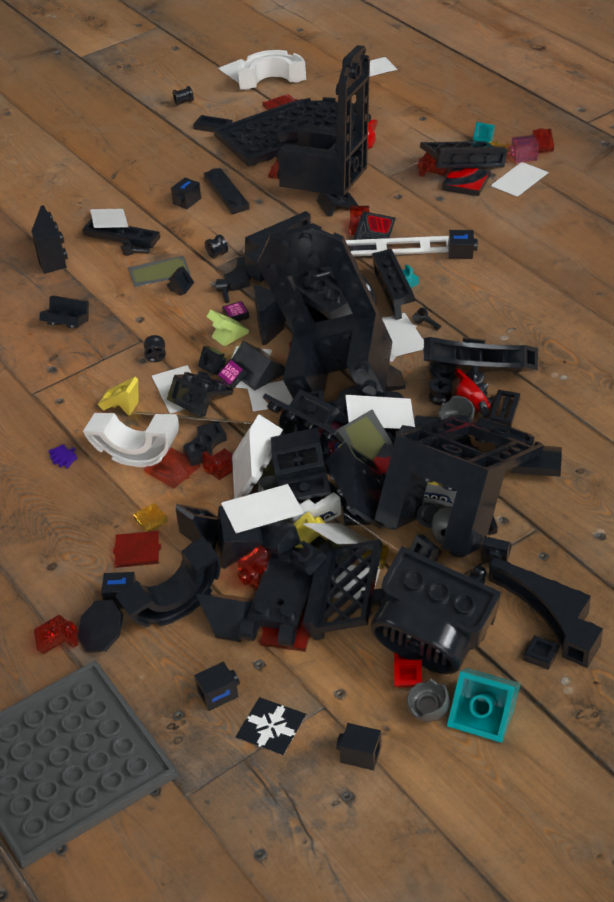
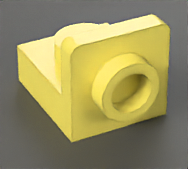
(305, 533)

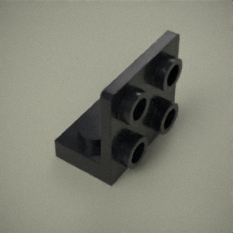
(195, 391)

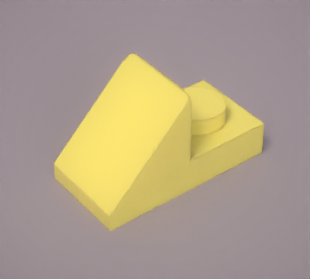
(123, 395)

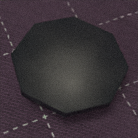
(100, 626)

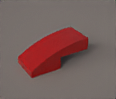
(407, 672)

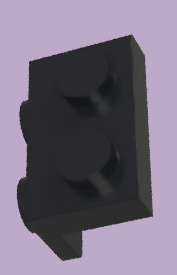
(66, 311)

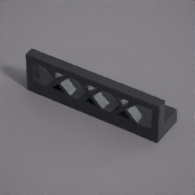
(392, 281)

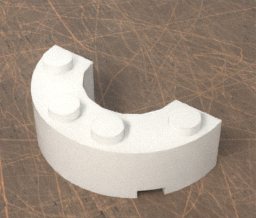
(270, 64)
(130, 445)

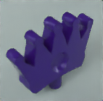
(63, 456)

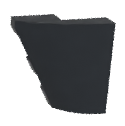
(279, 536)

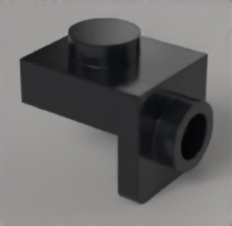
(495, 548)

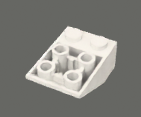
(252, 454)

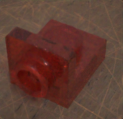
(544, 139)
(427, 164)
(355, 215)
(219, 464)
(251, 566)
(55, 633)

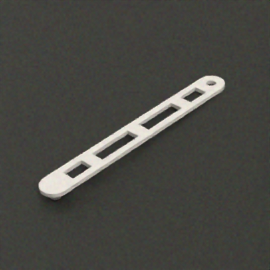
(381, 245)

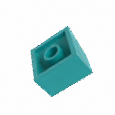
(483, 704)

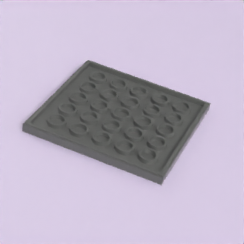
(72, 762)

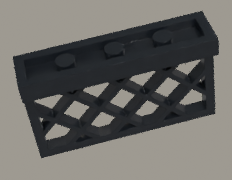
(465, 154)
(325, 588)

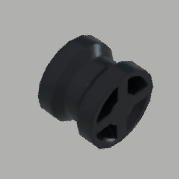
(216, 246)
(154, 354)
(440, 390)

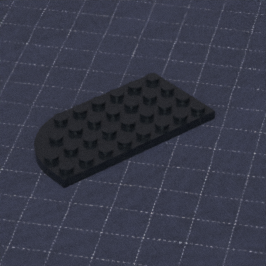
(256, 136)

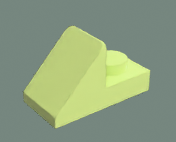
(227, 329)

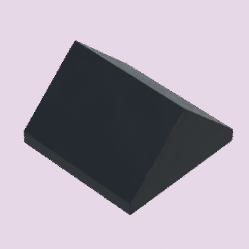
(269, 314)
(259, 365)
(234, 545)

